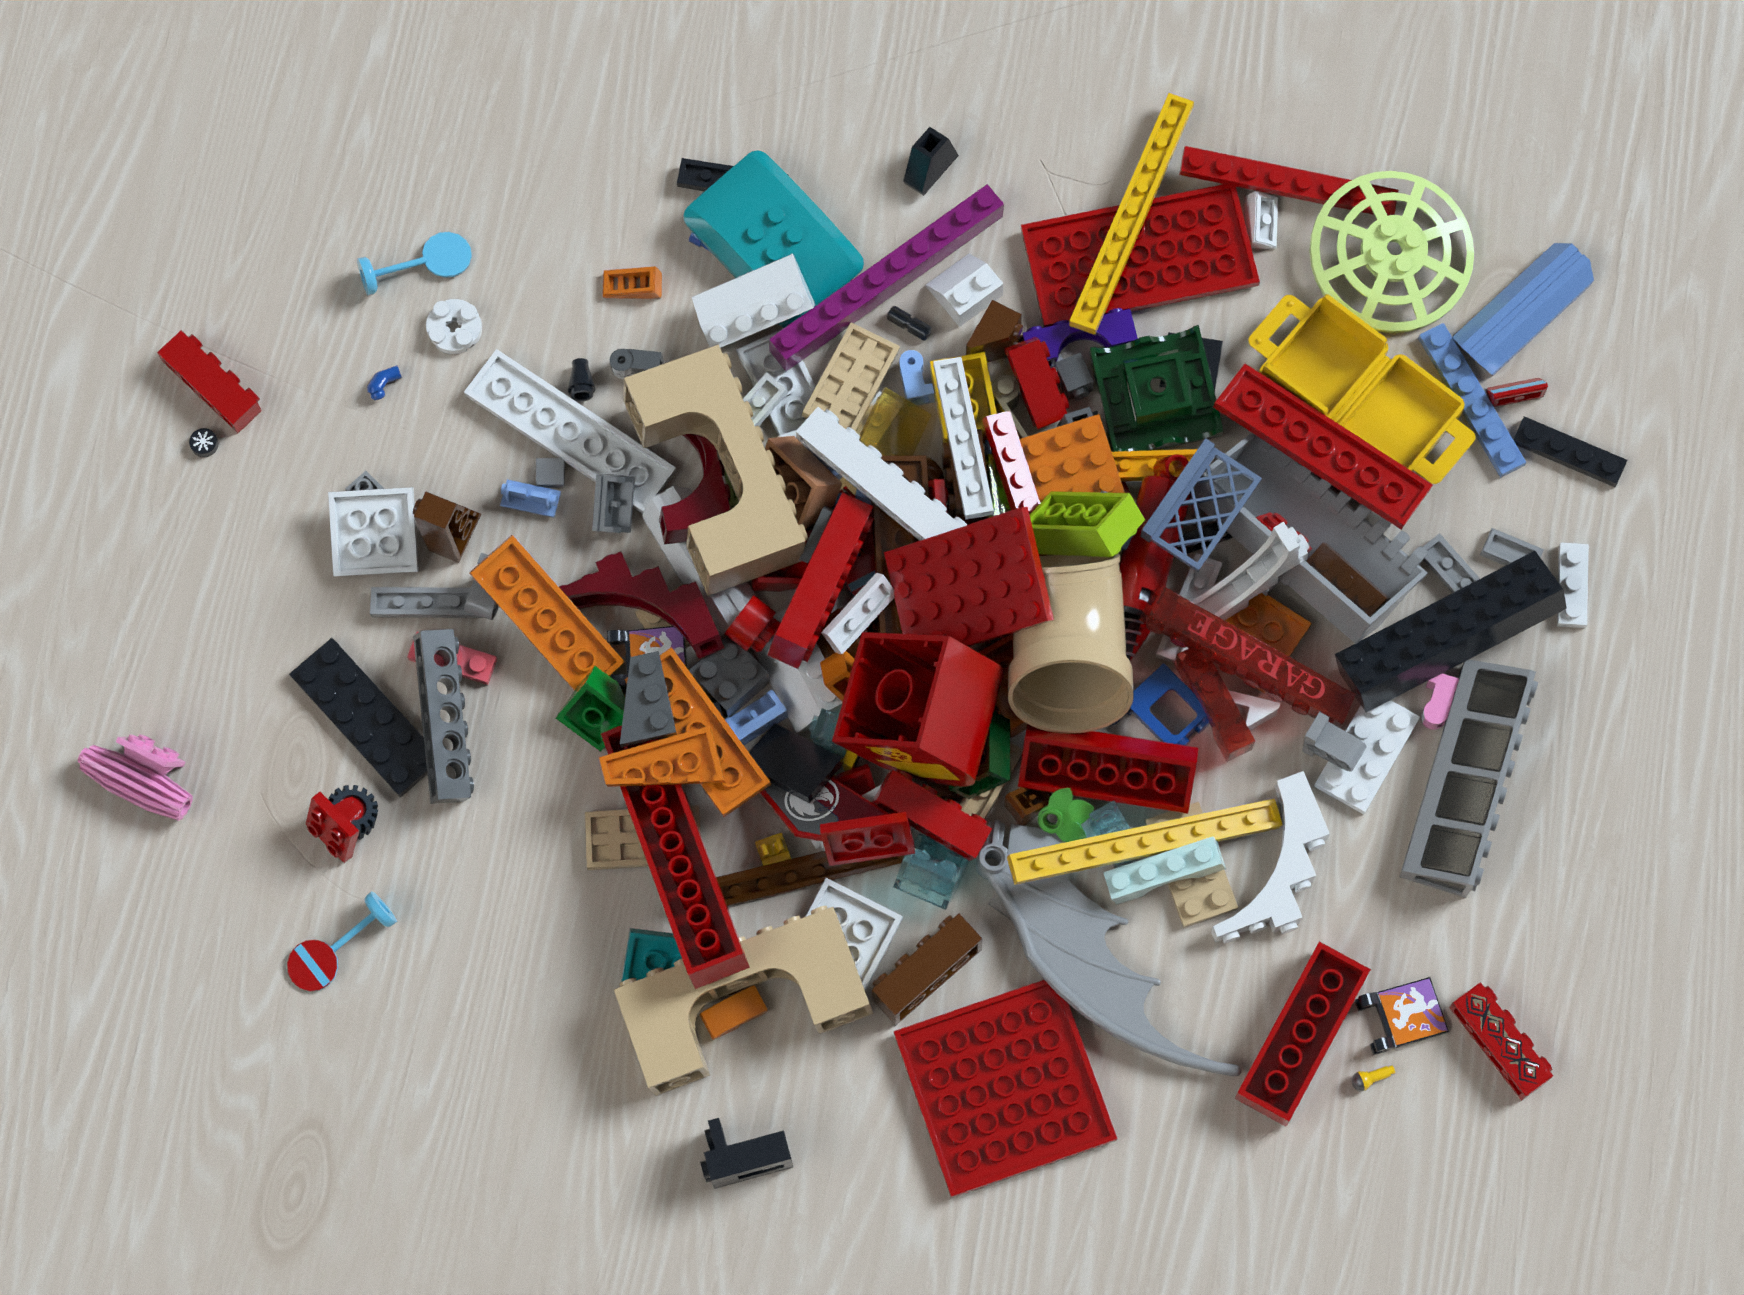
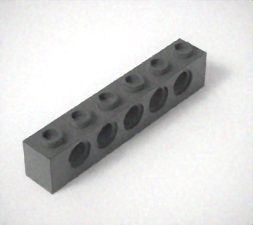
(441, 787)

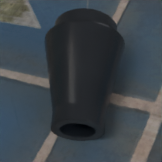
(581, 382)

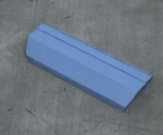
(1526, 306)

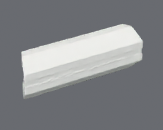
(723, 605)

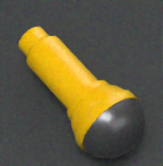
(1363, 1080)

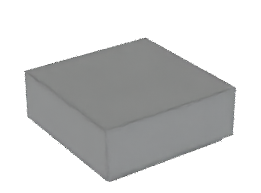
(550, 472)

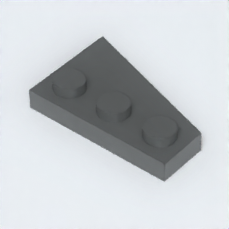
(647, 702)

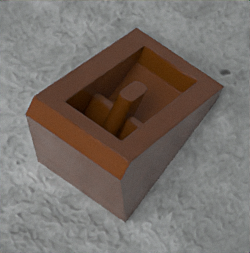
(1026, 804)

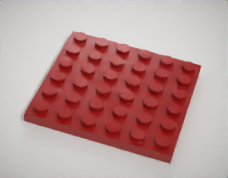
(1004, 1087)

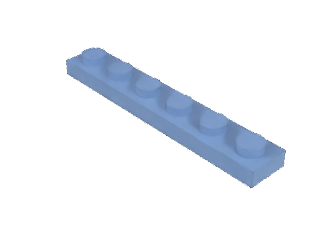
(1477, 406)

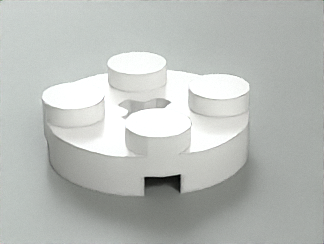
(464, 337)

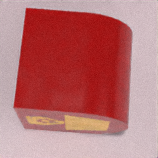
(919, 706)

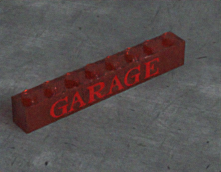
(1245, 656)

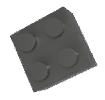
(730, 677)

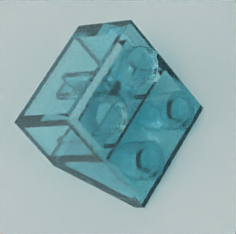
(931, 872)

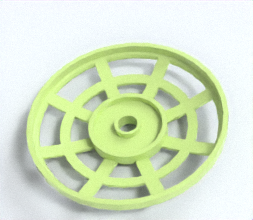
(1384, 264)

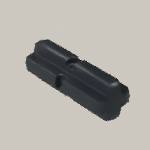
(914, 325)

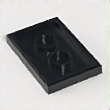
(795, 762)

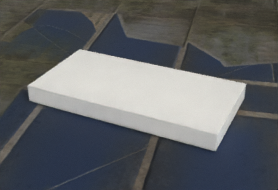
(797, 380)

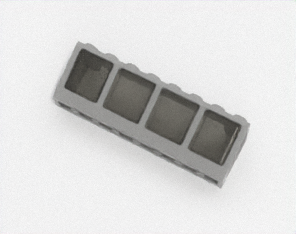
(1469, 777)

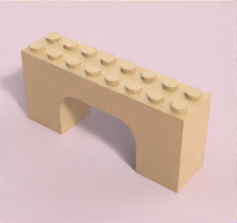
(705, 400)
(665, 1004)

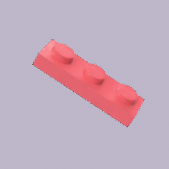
(474, 663)

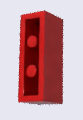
(1037, 382)

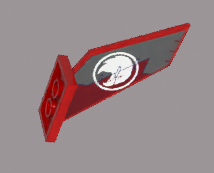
(844, 822)

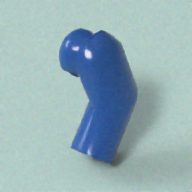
(379, 381)

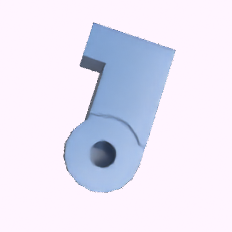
(912, 379)

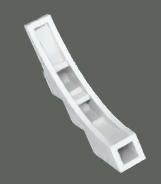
(1261, 571)
(1276, 903)

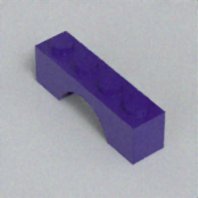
(1114, 330)

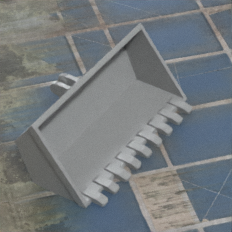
(1321, 518)

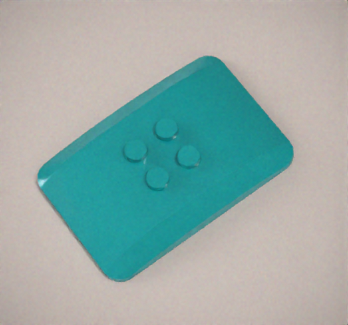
(763, 216)

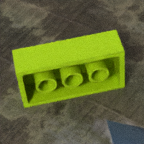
(1085, 523)

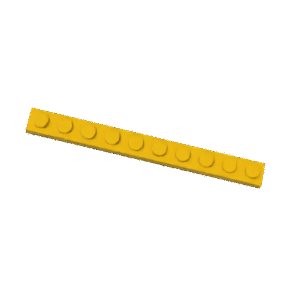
(1131, 214)
(1142, 841)

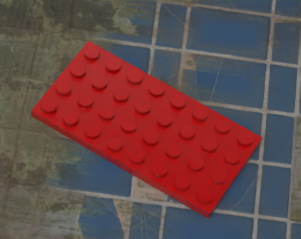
(1185, 251)

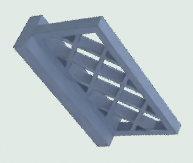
(1179, 492)

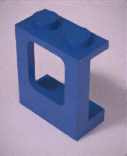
(1151, 691)

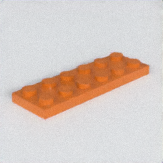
(544, 613)
(694, 711)

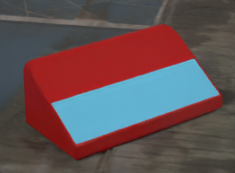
(1517, 391)

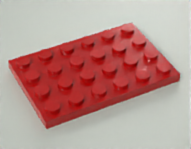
(972, 581)

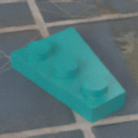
(648, 951)

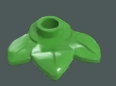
(1069, 815)

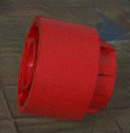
(753, 625)

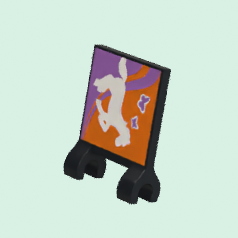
(647, 641)
(1406, 1013)

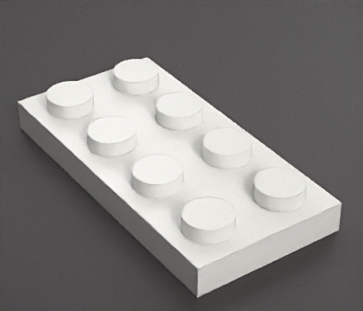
(1385, 734)

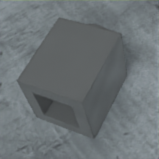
(1074, 377)

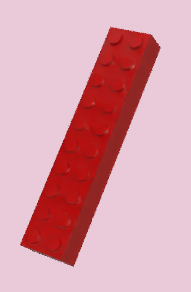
(683, 876)

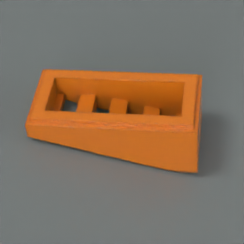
(644, 292)

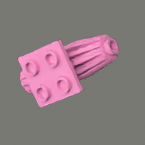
(139, 775)

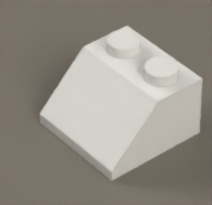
(966, 288)

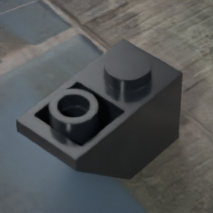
(928, 160)

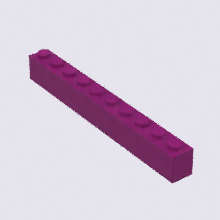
(886, 277)

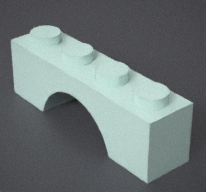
(1152, 872)

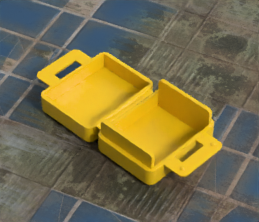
(1344, 373)

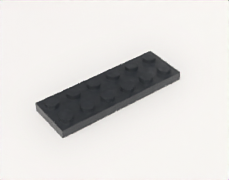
(363, 716)

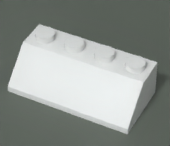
(752, 302)
(799, 689)

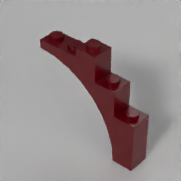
(648, 592)

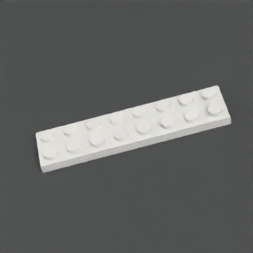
(566, 427)

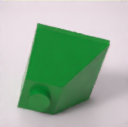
(594, 707)

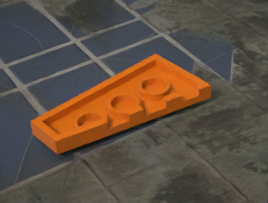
(669, 761)

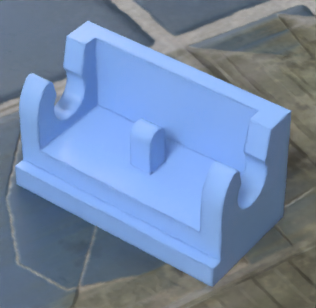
(757, 717)

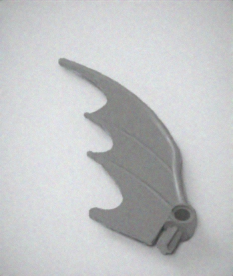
(1067, 947)

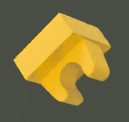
(772, 849)

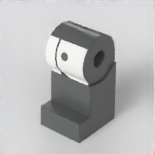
(632, 361)

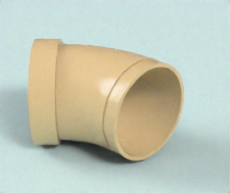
(1074, 668)

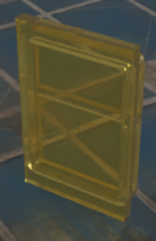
(894, 425)

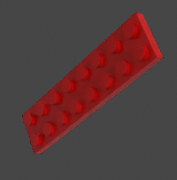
(1323, 446)

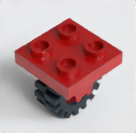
(342, 819)

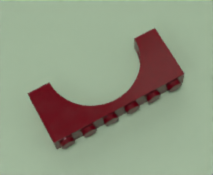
(704, 502)

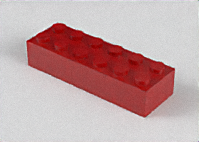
(822, 582)
(1110, 768)
(1302, 1034)

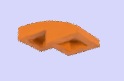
(733, 1012)

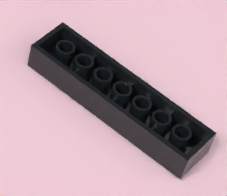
(1451, 631)

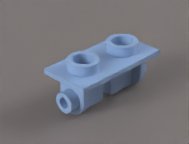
(530, 498)

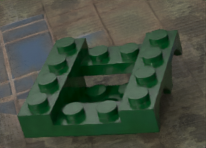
(1165, 418)

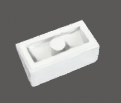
(1261, 219)

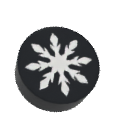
(203, 442)

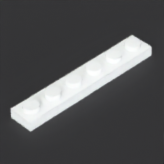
(963, 438)

